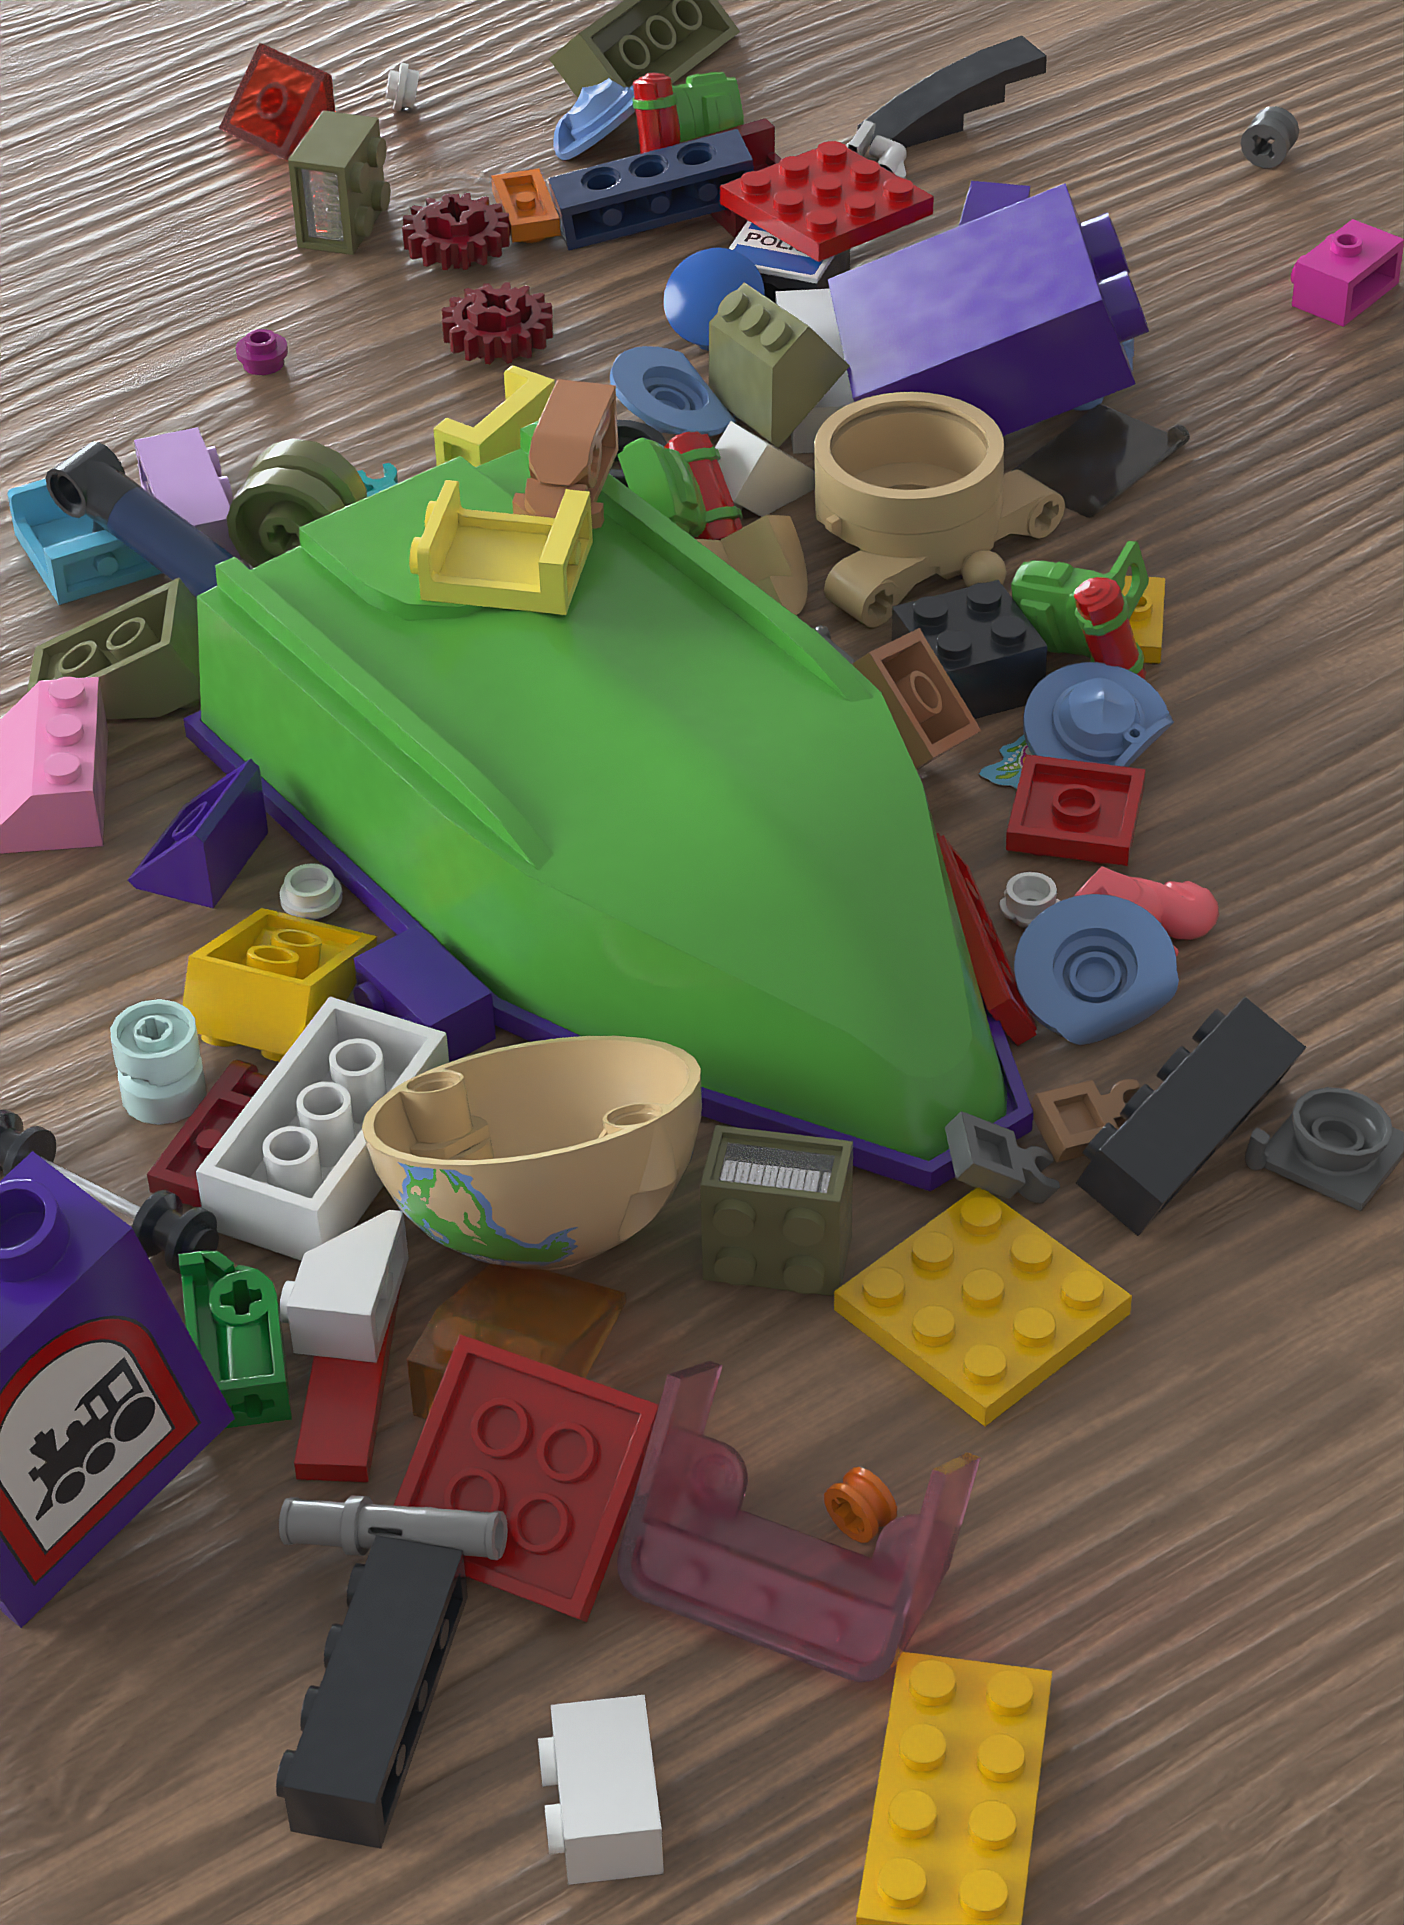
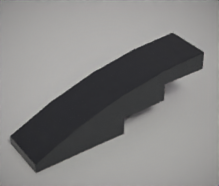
(939, 101)

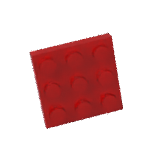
(826, 200)
(545, 1453)

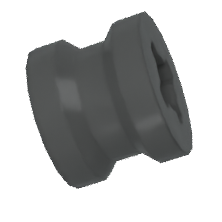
(1269, 124)

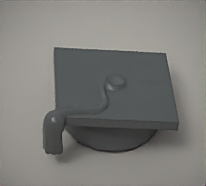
(1332, 1145)

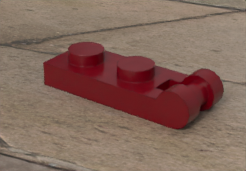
(203, 1130)

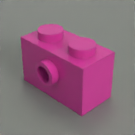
(1347, 272)

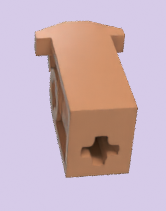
(571, 449)

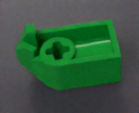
(238, 1334)

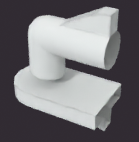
(890, 153)

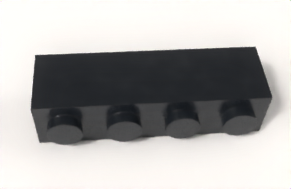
(1188, 1115)
(374, 1692)

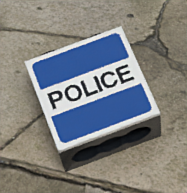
(783, 265)

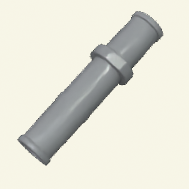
(358, 1521)

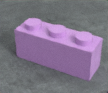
(188, 480)

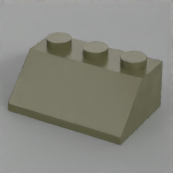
(768, 364)

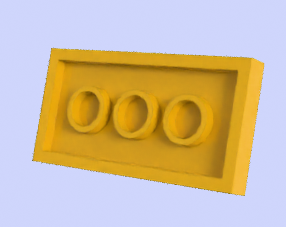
(956, 1794)

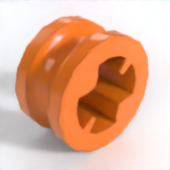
(860, 1504)

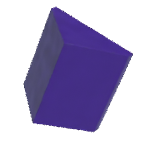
(207, 841)

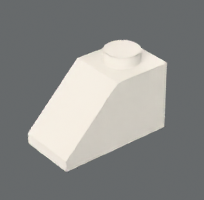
(760, 473)
(347, 1291)

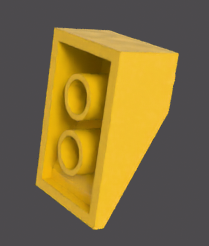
(270, 979)

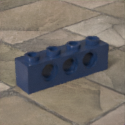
(647, 189)

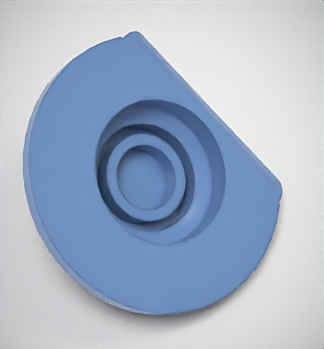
(592, 117)
(667, 392)
(1094, 715)
(1094, 967)

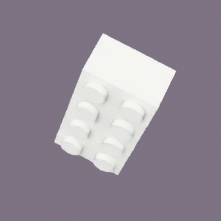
(297, 1152)

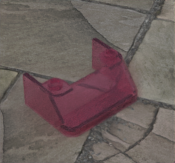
(766, 1582)

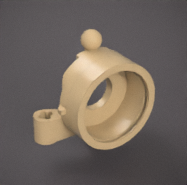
(920, 496)

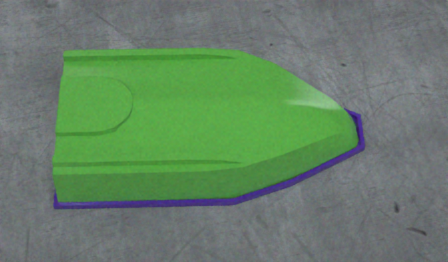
(621, 812)

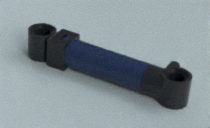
(97, 486)

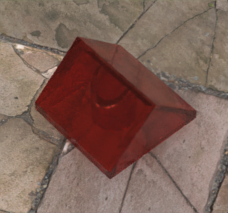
(277, 102)

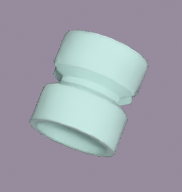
(158, 1061)

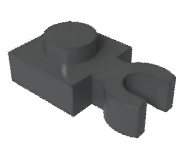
(991, 1160)

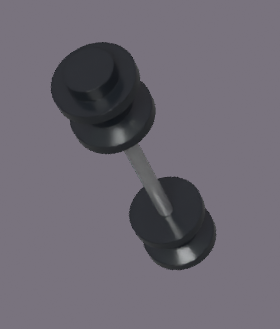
(156, 1223)

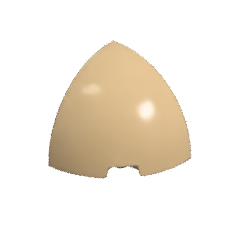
(769, 557)

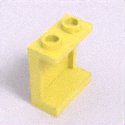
(500, 430)
(502, 556)

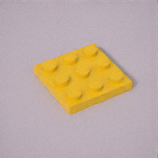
(982, 1304)

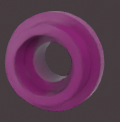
(262, 352)

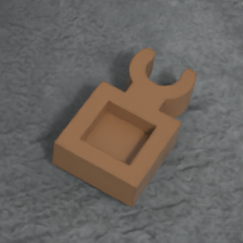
(1077, 1112)

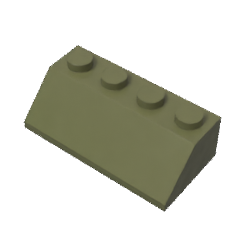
(644, 39)

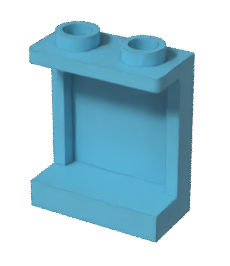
(65, 549)

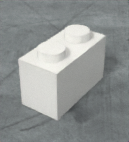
(605, 1788)

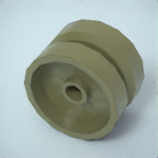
(286, 490)

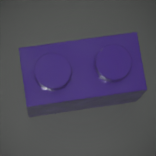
(426, 986)

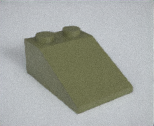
(138, 651)

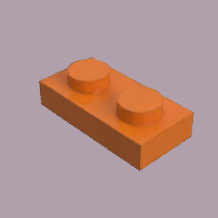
(528, 204)

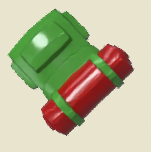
(684, 111)
(683, 483)
(1085, 609)

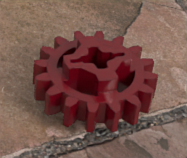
(456, 231)
(497, 323)

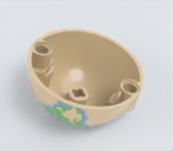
(565, 1143)

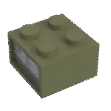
(338, 182)
(776, 1210)

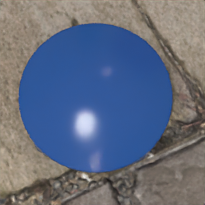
(701, 285)

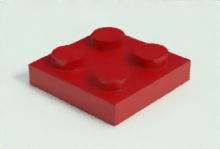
(1075, 810)

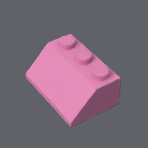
(54, 767)

